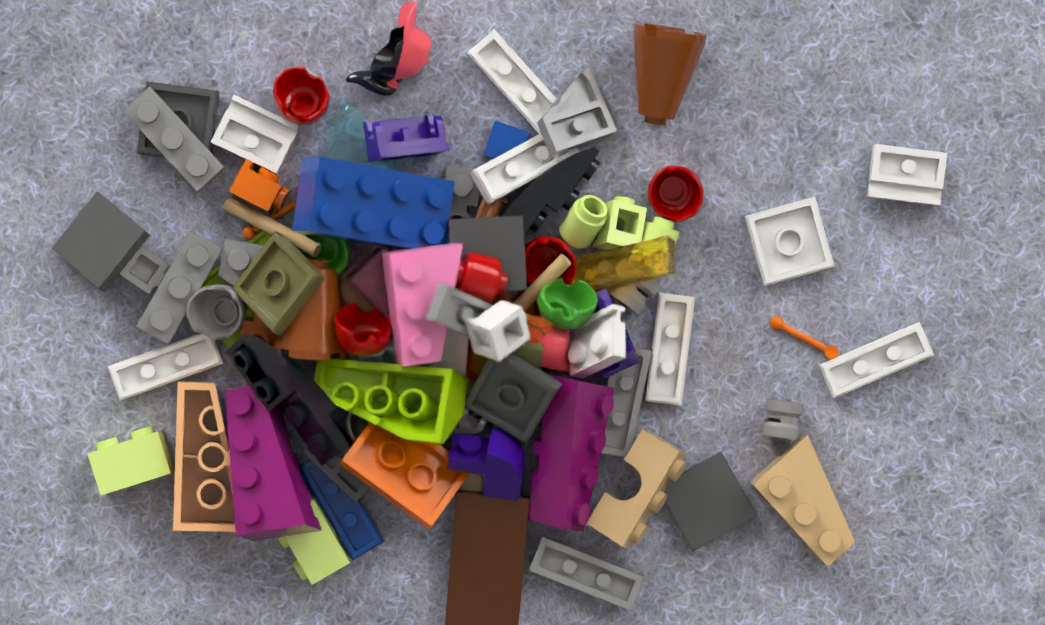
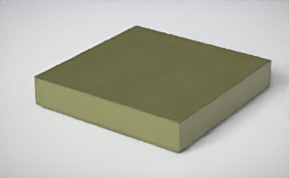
(278, 283)

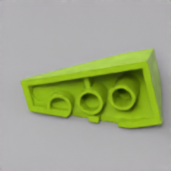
(404, 400)

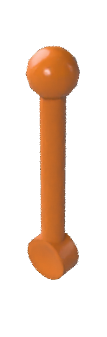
(250, 232)
(830, 351)

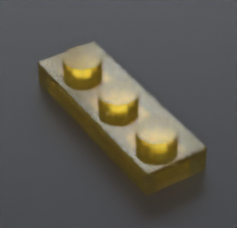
(627, 264)

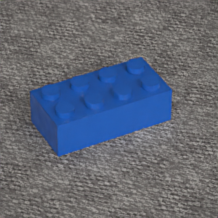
(371, 204)

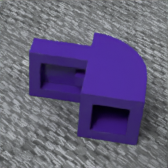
(497, 458)

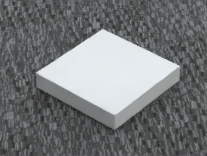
(789, 241)

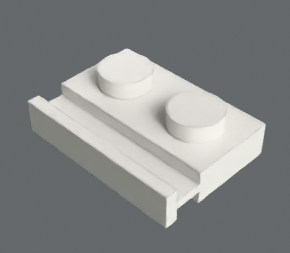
(255, 134)
(906, 174)
(598, 342)

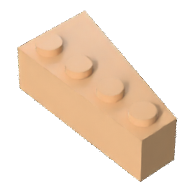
(201, 462)

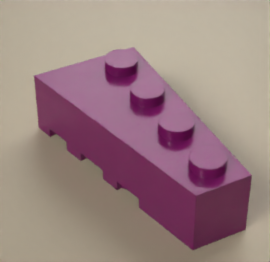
(569, 453)
(265, 471)

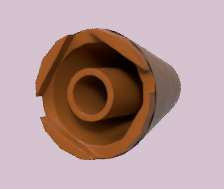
(664, 68)
(313, 329)

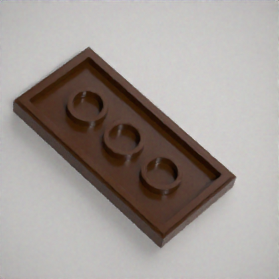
(486, 559)

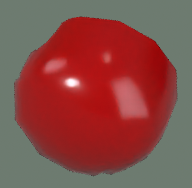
(300, 96)
(675, 193)
(543, 252)
(362, 332)

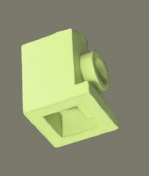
(631, 220)

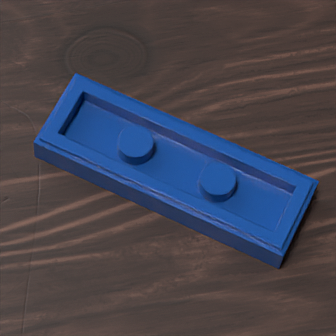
(348, 518)

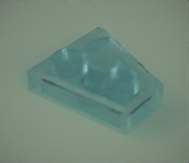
(347, 137)

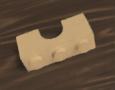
(626, 519)

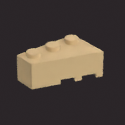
(805, 500)

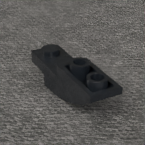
(554, 189)
(285, 384)

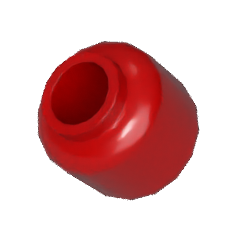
(481, 277)

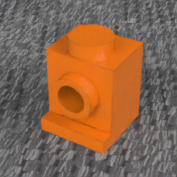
(259, 187)

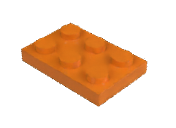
(404, 472)

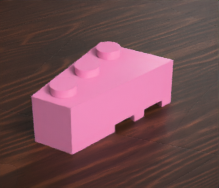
(410, 288)

